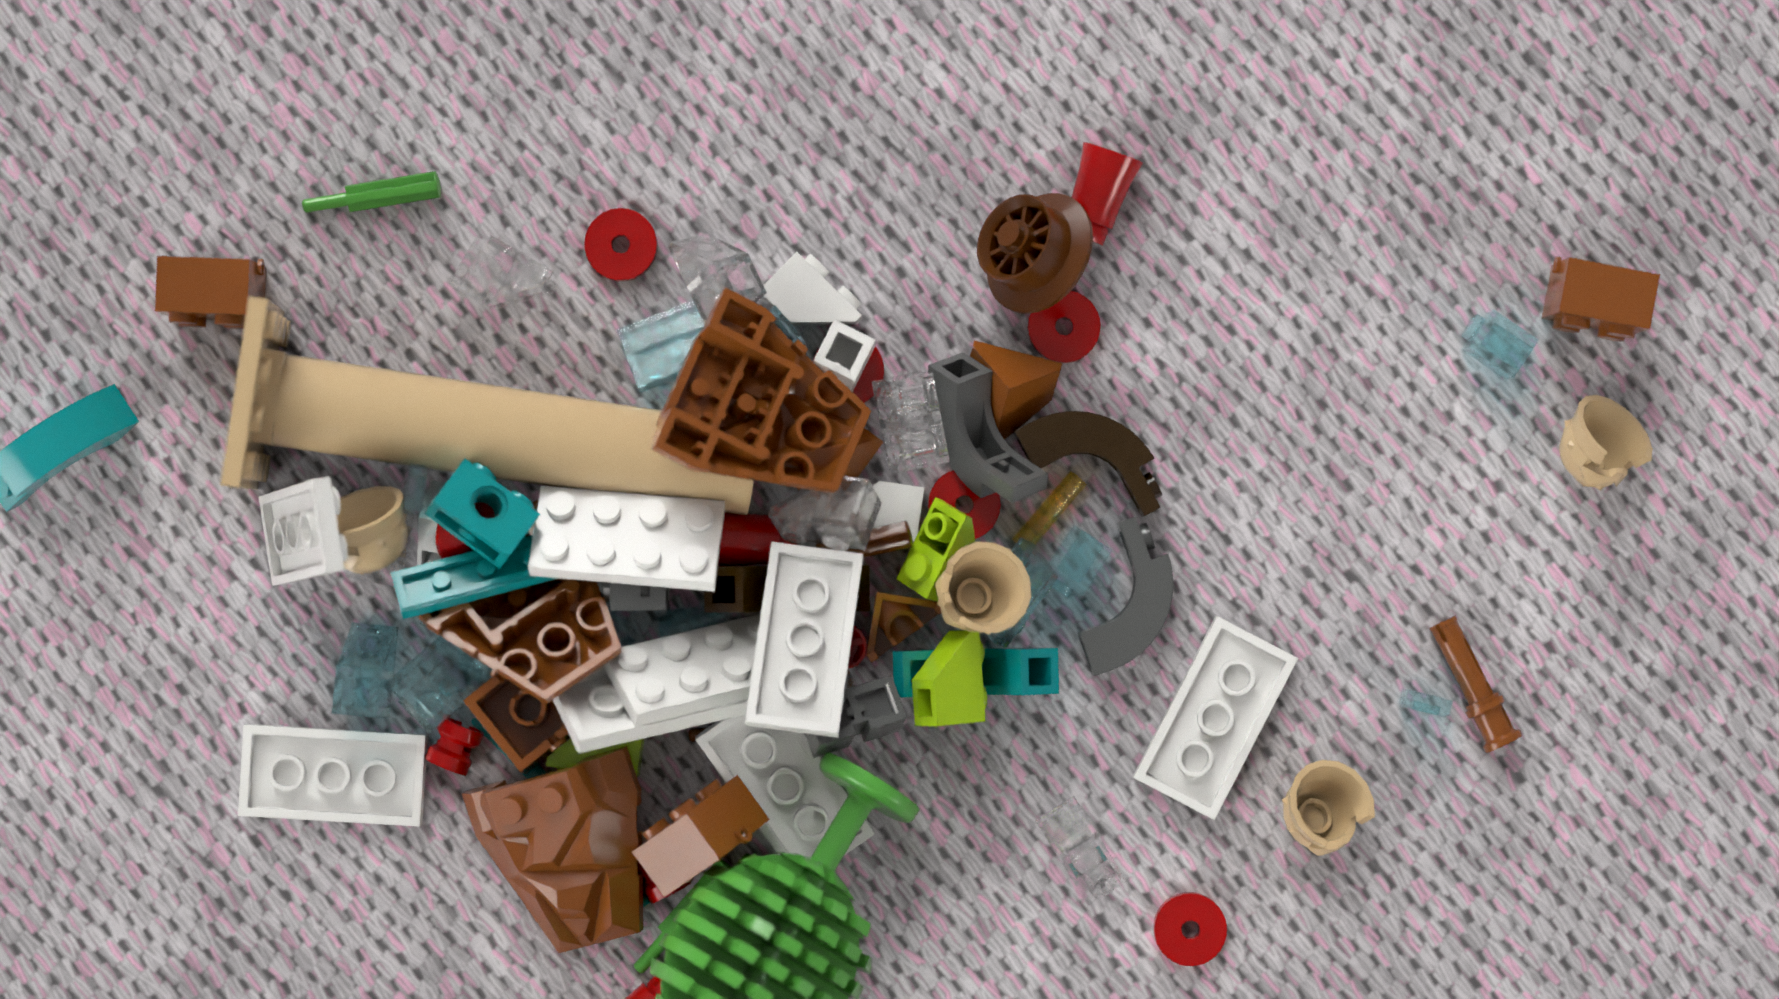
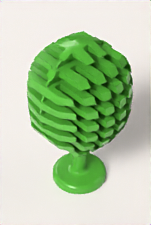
(781, 919)

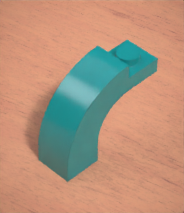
(61, 441)
(1003, 670)

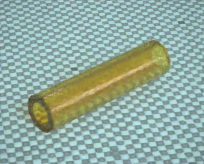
(1051, 509)

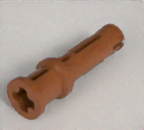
(1483, 703)

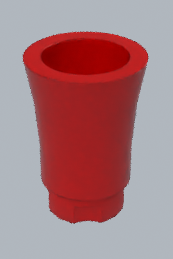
(1103, 185)
(747, 539)

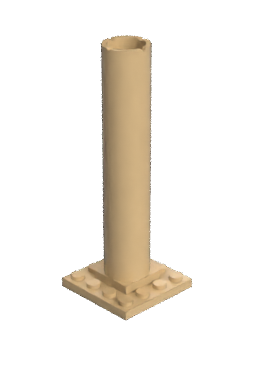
(441, 423)

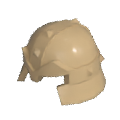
(1603, 443)
(373, 528)
(983, 589)
(1326, 805)

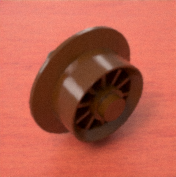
(1034, 250)

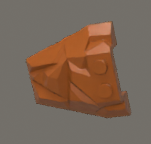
(758, 405)
(534, 635)
(569, 847)

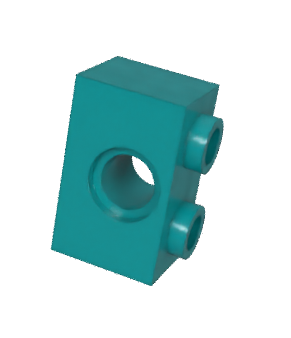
(456, 512)

